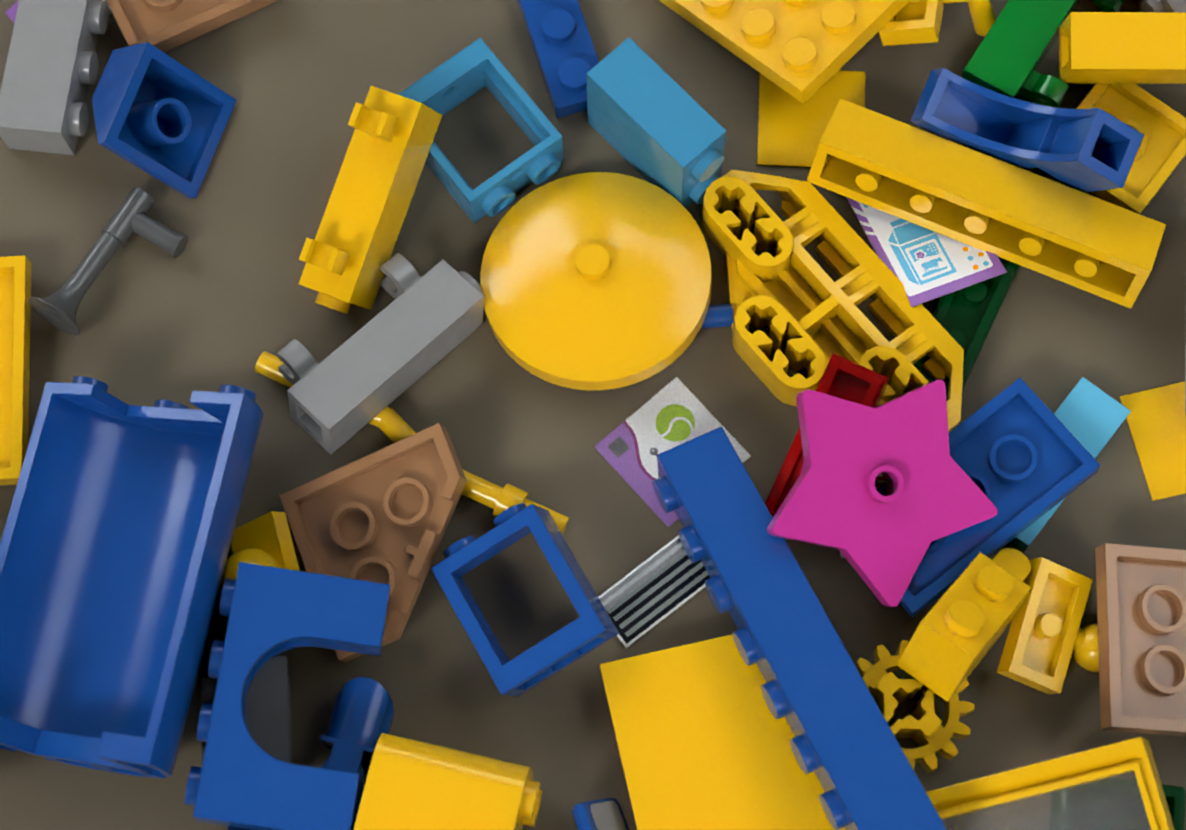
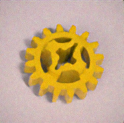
(925, 725)

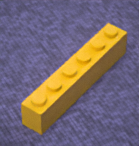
(986, 203)

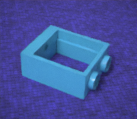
(452, 85)

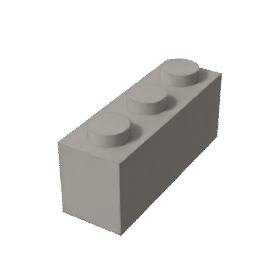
(50, 73)

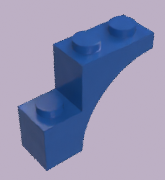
(1074, 145)

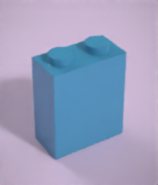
(654, 123)

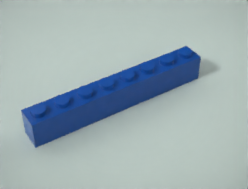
(790, 640)

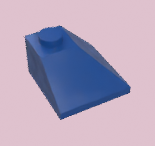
(160, 116)

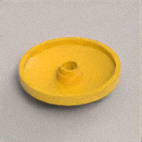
(596, 281)

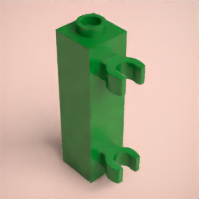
(1018, 45)

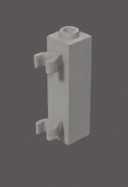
(384, 355)

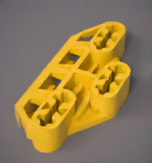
(805, 303)

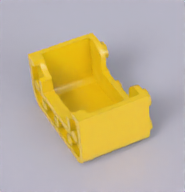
(444, 789)

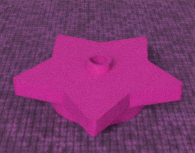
(837, 495)

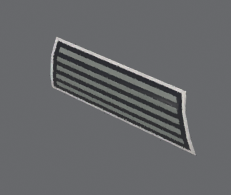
(653, 591)

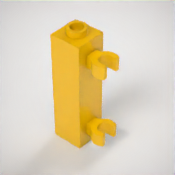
(1123, 48)
(368, 199)

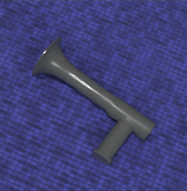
(130, 217)

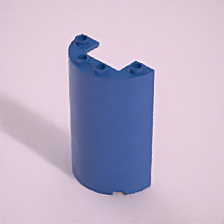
(116, 571)

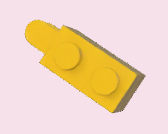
(967, 621)

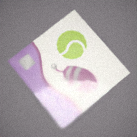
(657, 426)

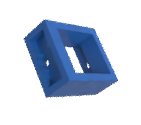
(556, 650)

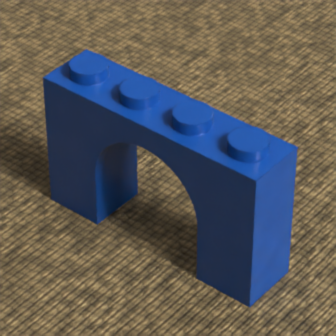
(268, 615)

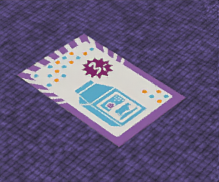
(924, 259)

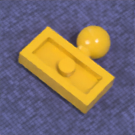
(1048, 629)

